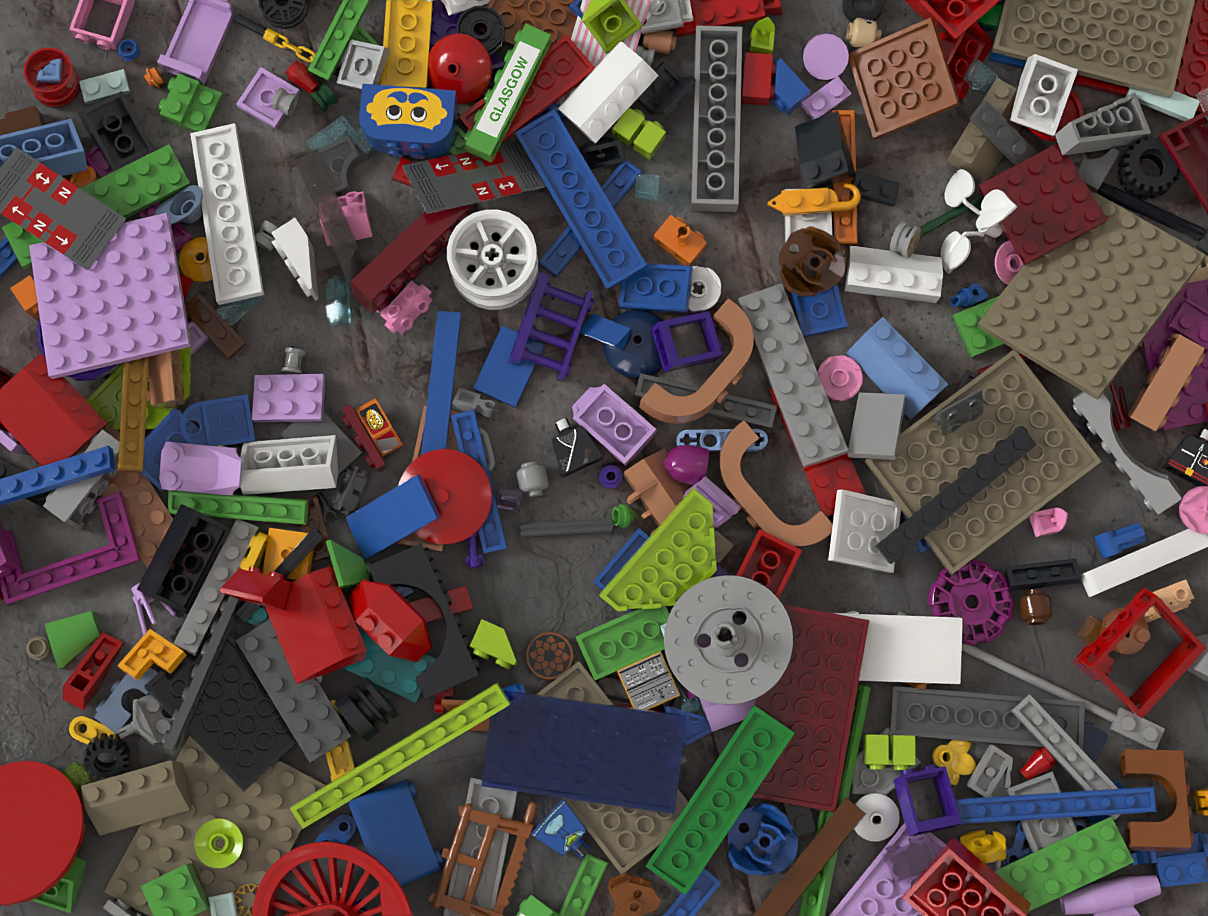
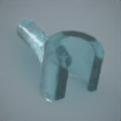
(688, 704)

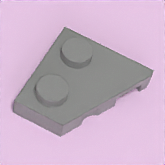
(992, 773)

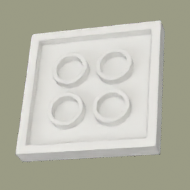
(859, 526)

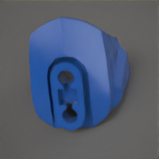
(757, 859)

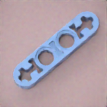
(720, 435)

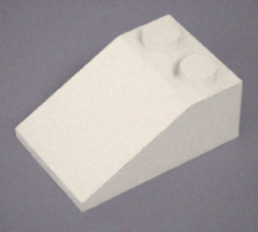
(1042, 94)

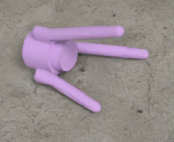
(144, 600)

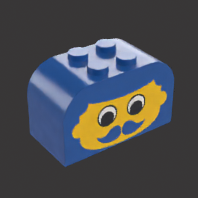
(409, 120)

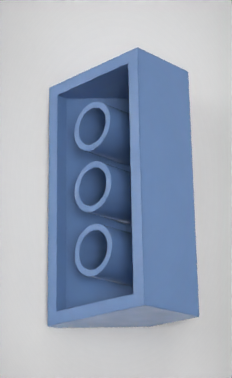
(896, 367)

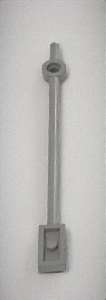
(1123, 721)

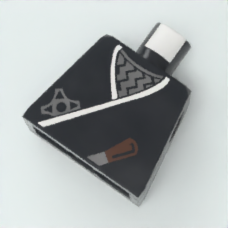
(574, 449)

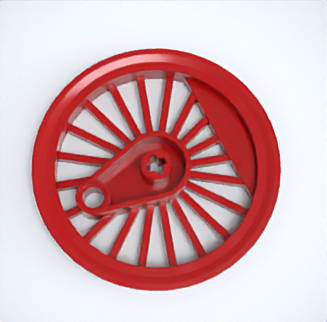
(393, 898)

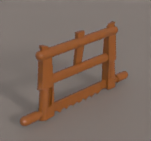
(493, 822)

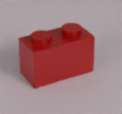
(757, 79)

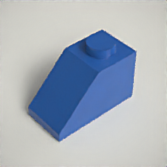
(789, 89)

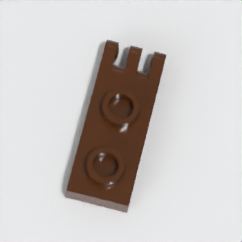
(316, 520)

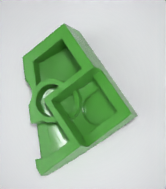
(72, 635)

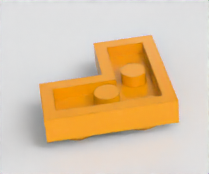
(149, 650)

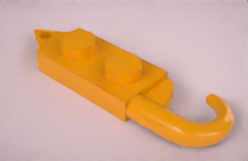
(813, 201)

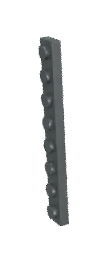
(201, 675)

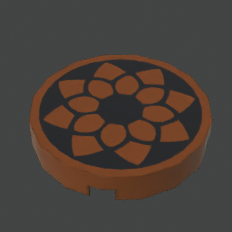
(549, 655)

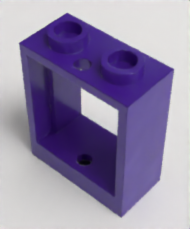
(666, 347)
(945, 794)

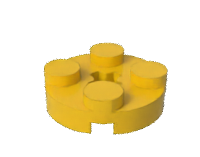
(985, 846)

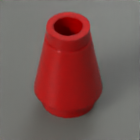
(299, 74)
(1038, 764)

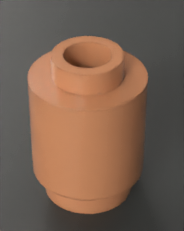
(661, 41)

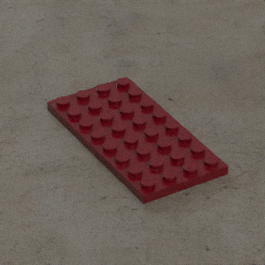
(818, 705)

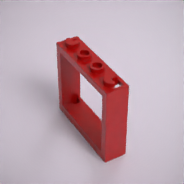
(1167, 672)

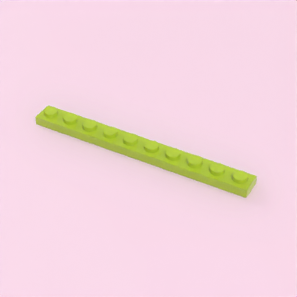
(400, 755)

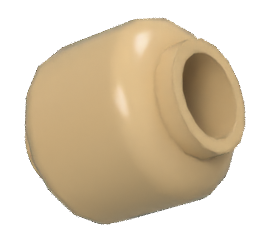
(862, 32)

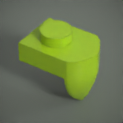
(762, 36)

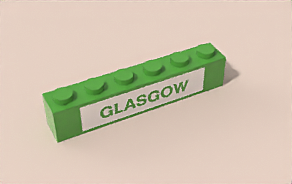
(508, 92)

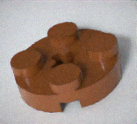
(1137, 635)

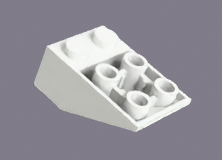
(295, 245)

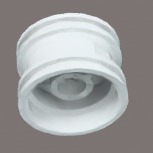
(506, 290)

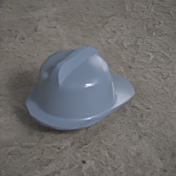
(184, 206)

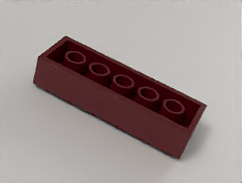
(406, 257)

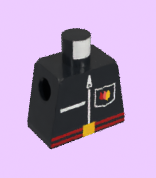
(1190, 459)

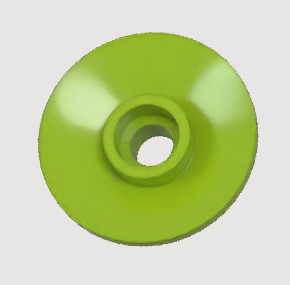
(206, 843)

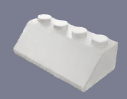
(607, 92)
(894, 275)
(289, 465)

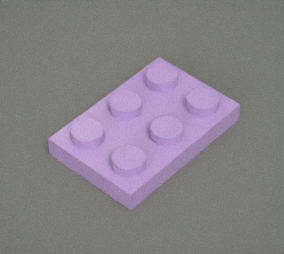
(288, 398)

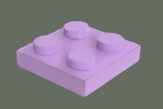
(259, 96)

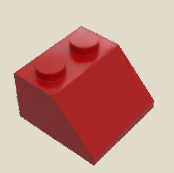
(258, 588)

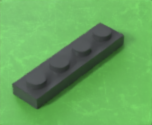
(1001, 133)

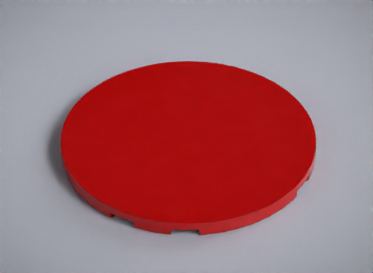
(37, 829)

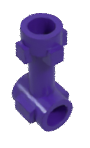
(474, 559)

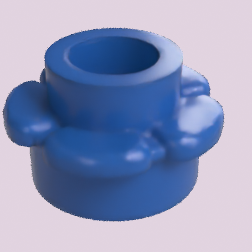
(127, 44)

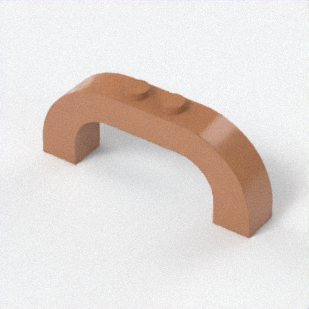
(684, 409)
(758, 513)

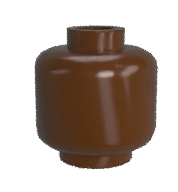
(1035, 607)

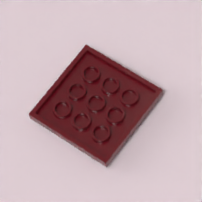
(1050, 204)

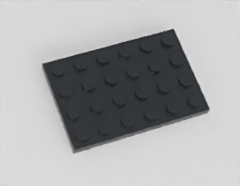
(234, 716)

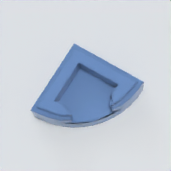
(51, 73)

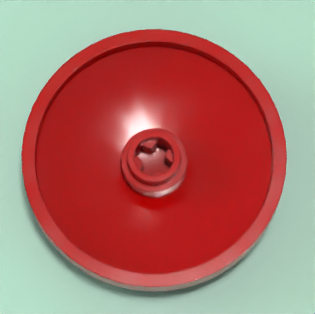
(459, 493)

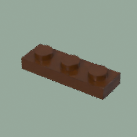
(214, 326)

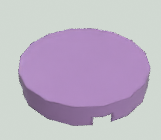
(825, 56)

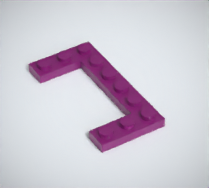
(120, 552)

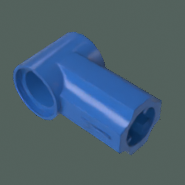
(1116, 541)

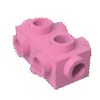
(406, 307)

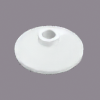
(880, 805)

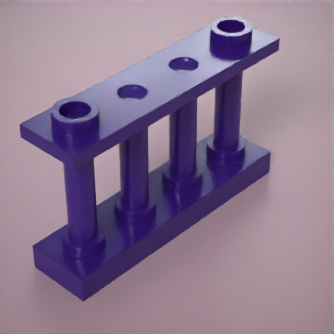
(529, 331)

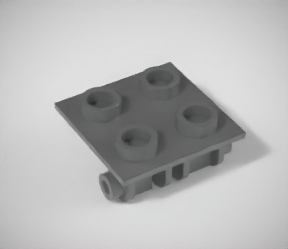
(960, 412)

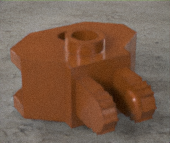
(633, 895)

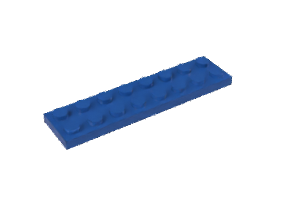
(581, 199)

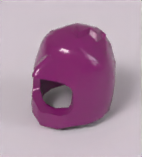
(687, 463)

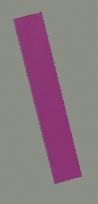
(99, 164)

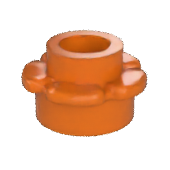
(154, 77)

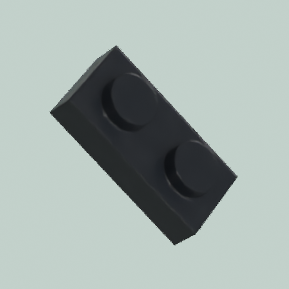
(876, 188)

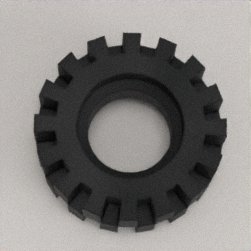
(106, 745)

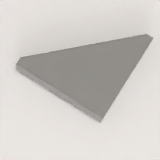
(665, 16)

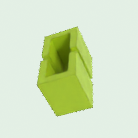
(648, 139)
(877, 751)

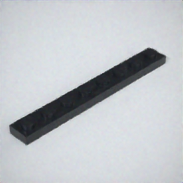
(955, 495)

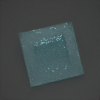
(980, 77)
(647, 186)

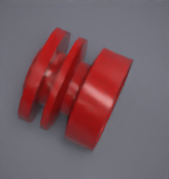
(51, 94)

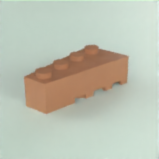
(1166, 381)

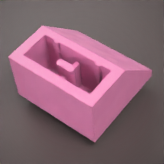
(357, 214)

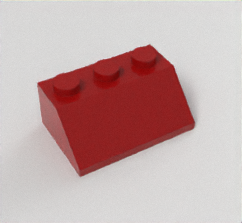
(962, 52)

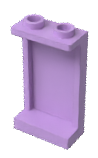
(198, 39)

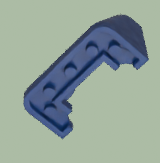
(396, 832)

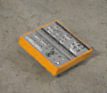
(648, 682)

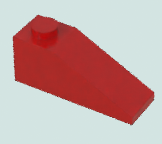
(91, 671)

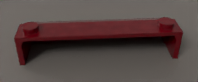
(1189, 150)

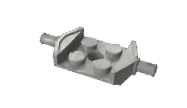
(147, 721)

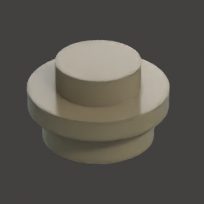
(38, 648)

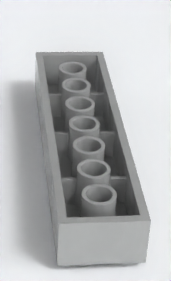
(716, 119)

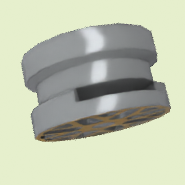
(905, 239)

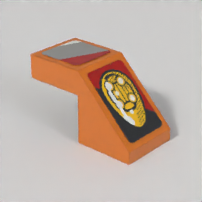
(378, 427)

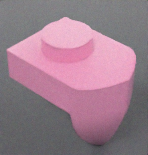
(1048, 521)

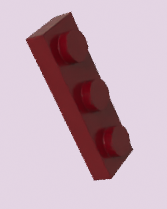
(363, 439)

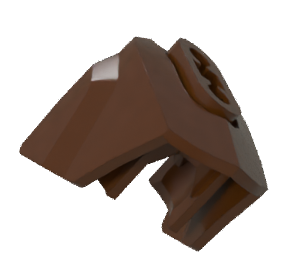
(808, 278)

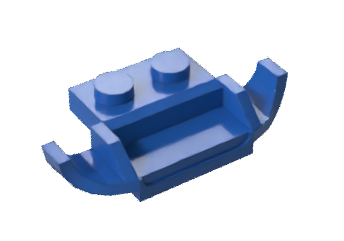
(1178, 867)

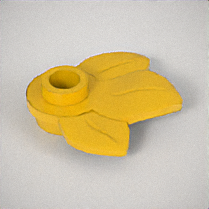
(957, 761)

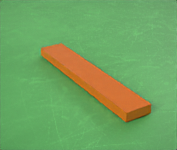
(846, 221)

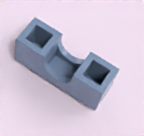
(114, 711)

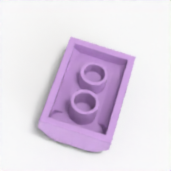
(613, 423)
(200, 468)

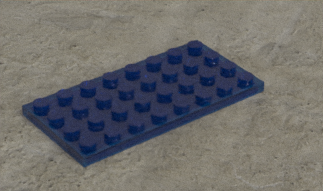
(585, 751)

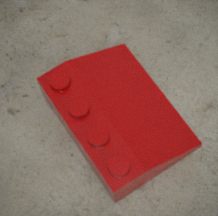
(952, 16)
(47, 414)
(317, 627)
(963, 886)

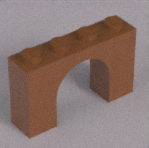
(1169, 770)

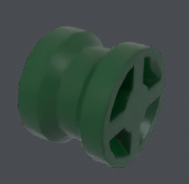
(324, 97)

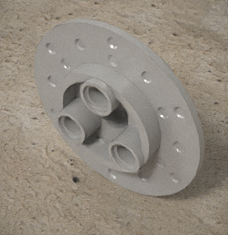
(710, 611)

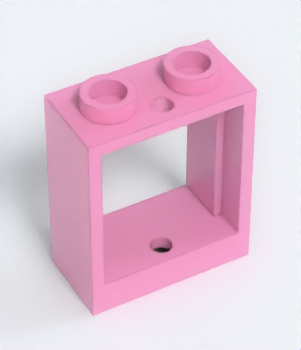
(81, 17)

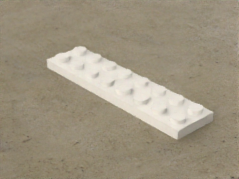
(227, 214)

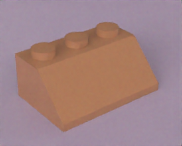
(165, 380)

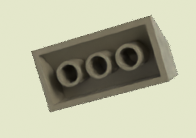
(974, 150)
(137, 797)

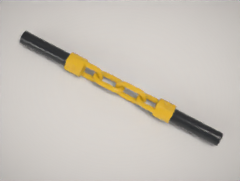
(272, 37)

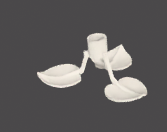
(994, 207)

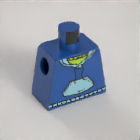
(562, 831)

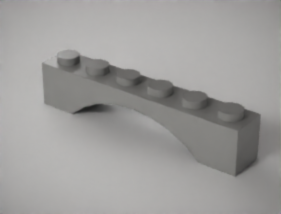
(1157, 487)

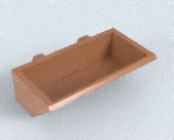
(655, 487)

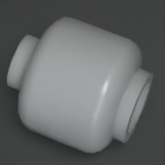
(532, 478)

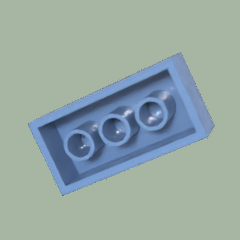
(50, 144)

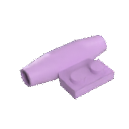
(1111, 896)

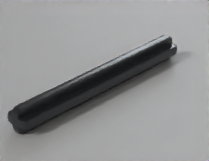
(1151, 211)
(286, 567)

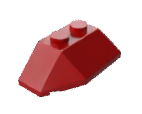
(390, 620)

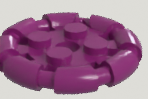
(984, 594)

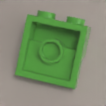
(189, 104)

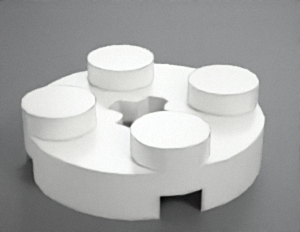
(710, 292)

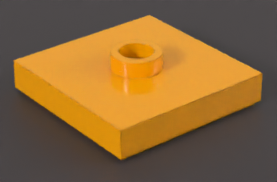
(279, 546)

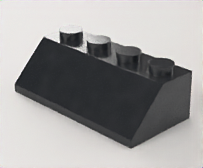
(184, 559)

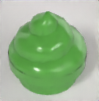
(623, 515)

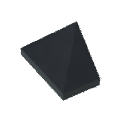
(603, 152)

